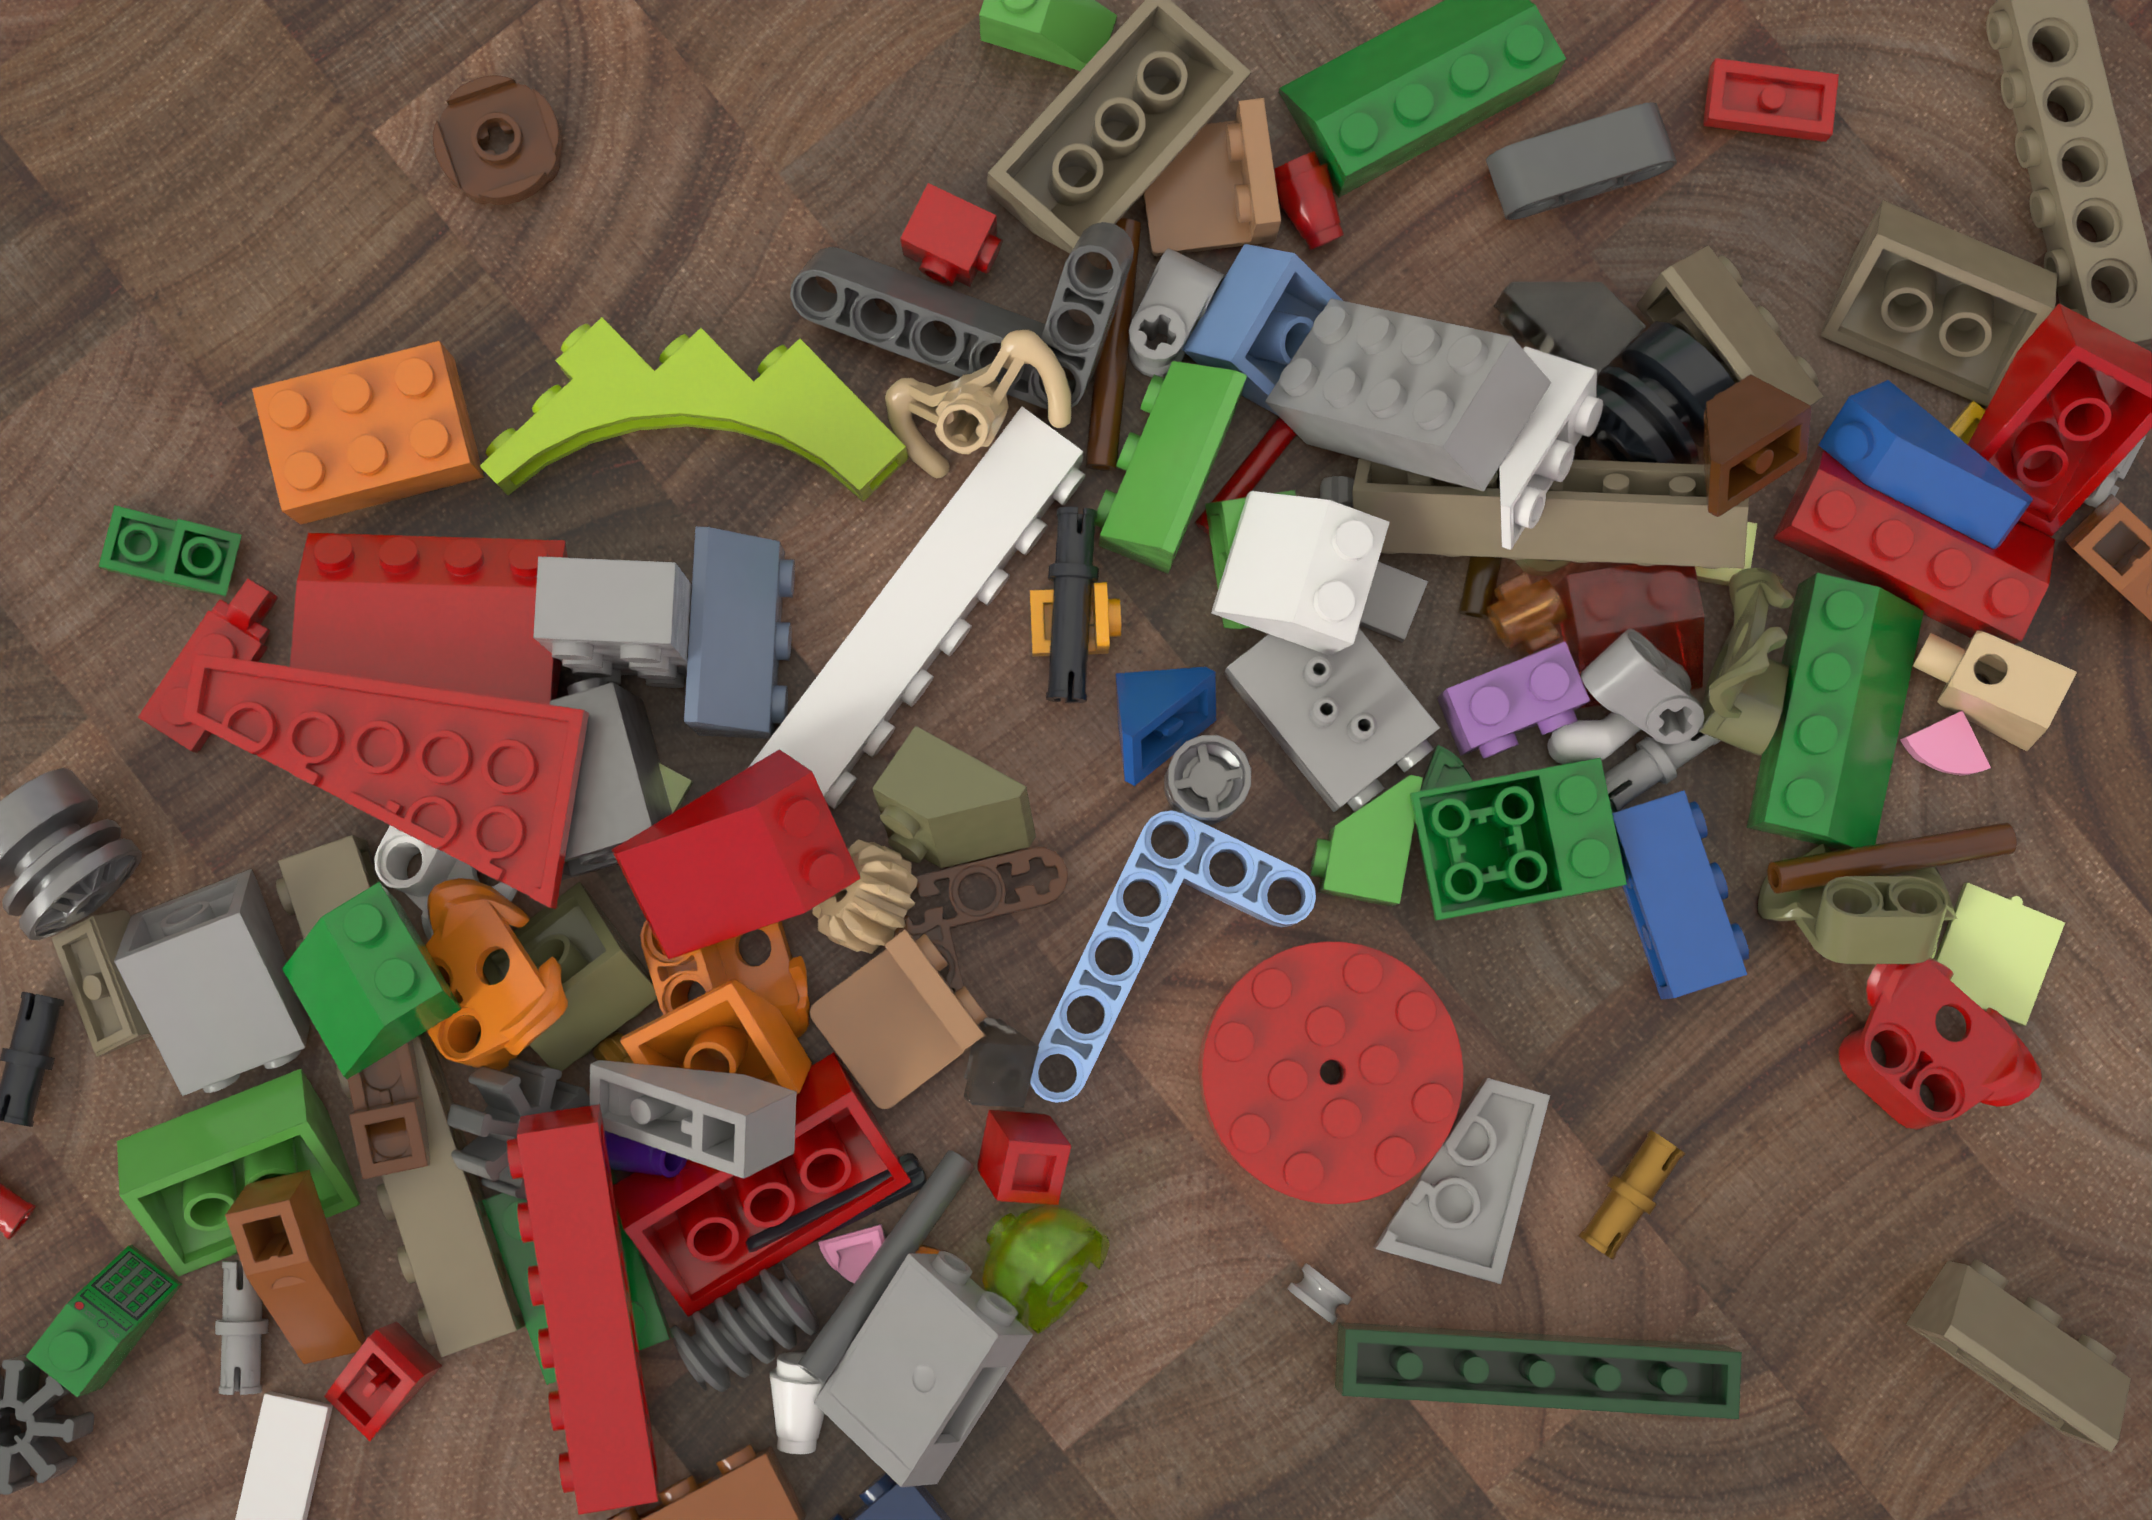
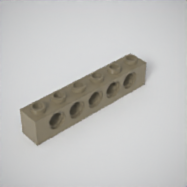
(2090, 142)

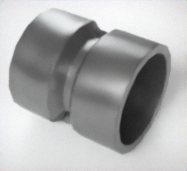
(1207, 779)

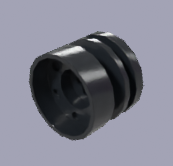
(1659, 399)

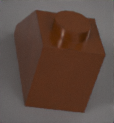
(1751, 440)

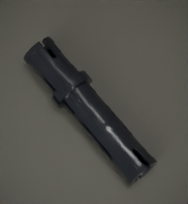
(1073, 581)

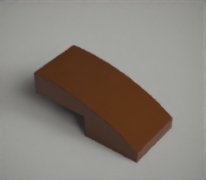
(389, 1115)

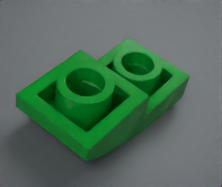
(170, 551)

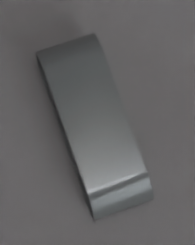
(1581, 161)

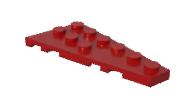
(442, 765)

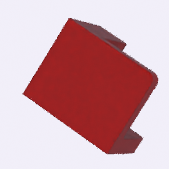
(1023, 1157)

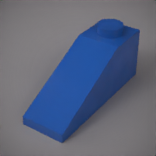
(1923, 464)

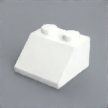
(1301, 569)

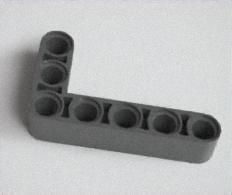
(973, 320)

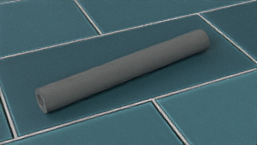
(867, 1290)

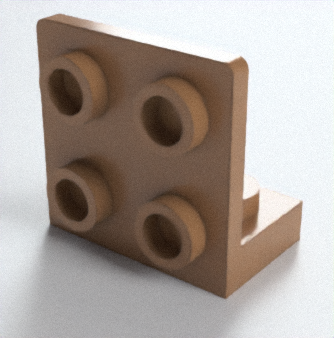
(1217, 188)

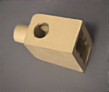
(2021, 692)

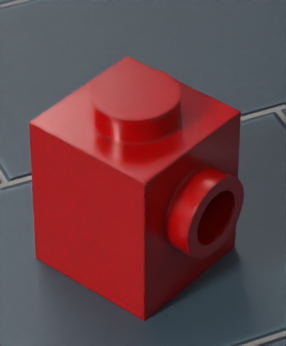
(950, 238)

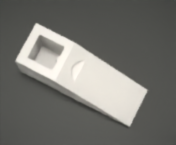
(1546, 442)

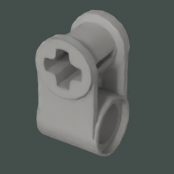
(1172, 307)
(1645, 688)

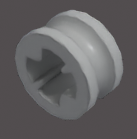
(1319, 1293)

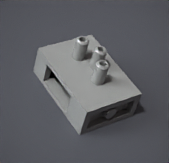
(1334, 714)
(923, 1368)

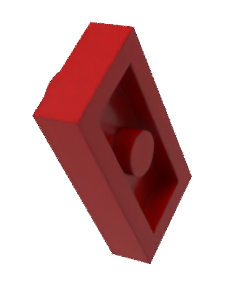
(1771, 100)

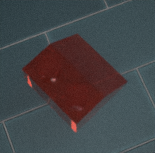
(1652, 600)

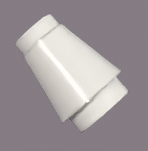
(796, 1415)

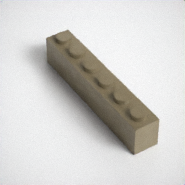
(1594, 515)

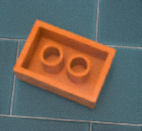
(367, 433)

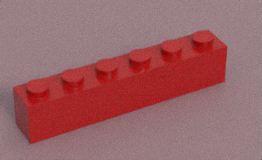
(586, 1308)

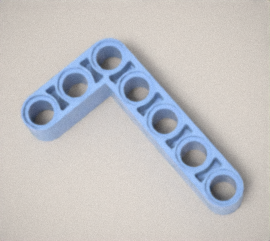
(1140, 932)

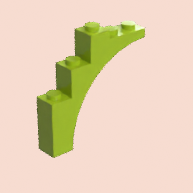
(698, 385)

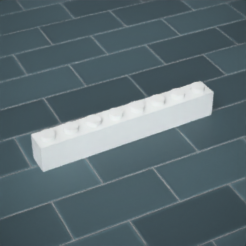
(928, 603)

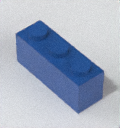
(1678, 897)

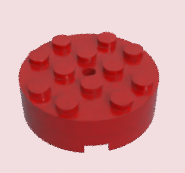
(1392, 1087)

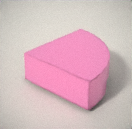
(1948, 746)
(852, 1251)

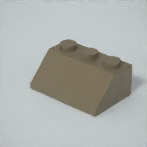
(1708, 303)
(1938, 303)
(2025, 1352)

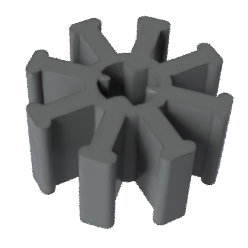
(523, 1092)
(36, 1446)

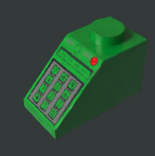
(104, 1322)

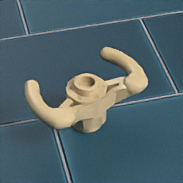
(975, 405)

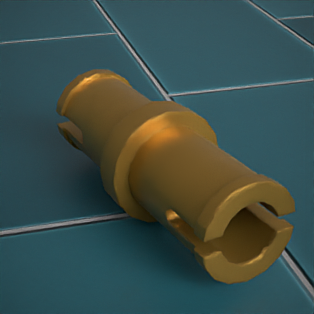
(1631, 1194)

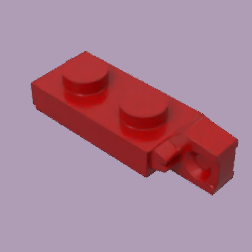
(226, 631)

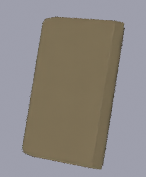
(96, 984)

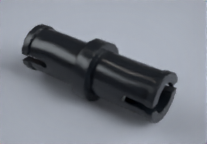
(28, 1057)

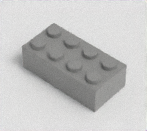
(1409, 392)
(615, 618)

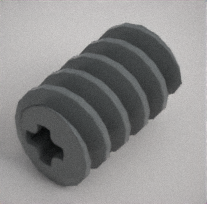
(746, 1330)

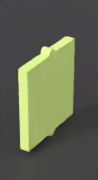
(1999, 951)

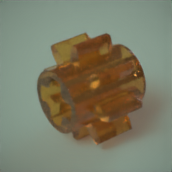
(1526, 613)

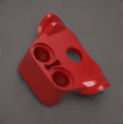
(1982, 1067)

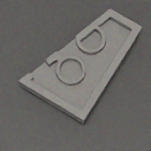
(1473, 1187)

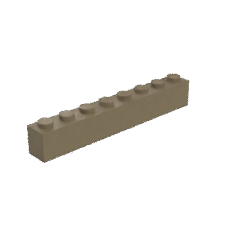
(436, 1206)

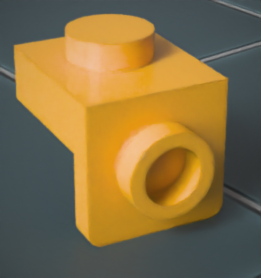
(1104, 620)

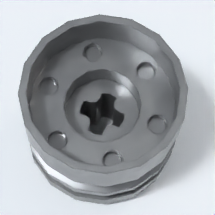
(55, 858)

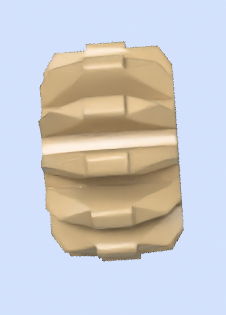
(873, 906)

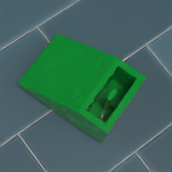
(1518, 839)

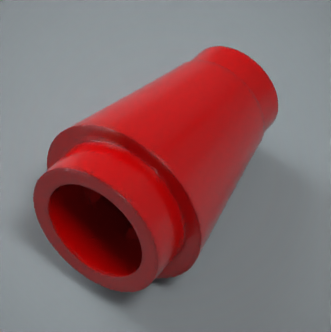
(1309, 199)

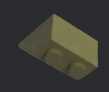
(950, 805)
(598, 975)

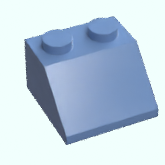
(1259, 318)

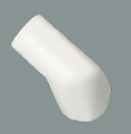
(1590, 739)

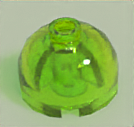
(1039, 1261)

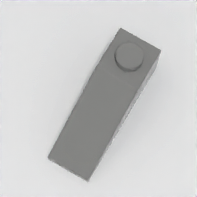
(697, 1114)

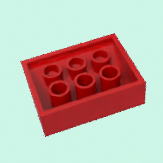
(425, 612)

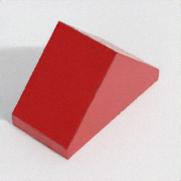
(381, 1379)

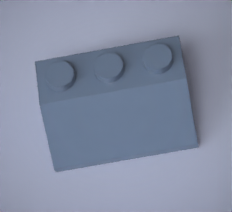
(737, 635)

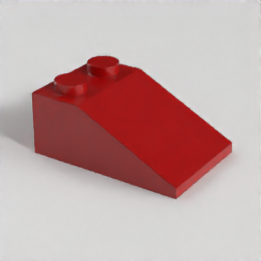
(2066, 414)
(738, 858)

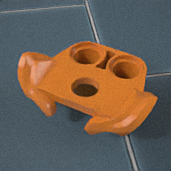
(468, 926)
(777, 980)

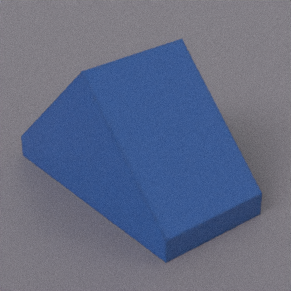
(1160, 714)

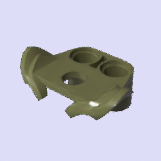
(1745, 685)
(1867, 916)

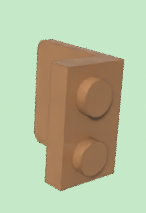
(898, 1019)

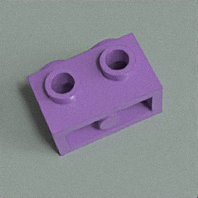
(1513, 698)

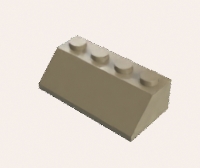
(1116, 125)

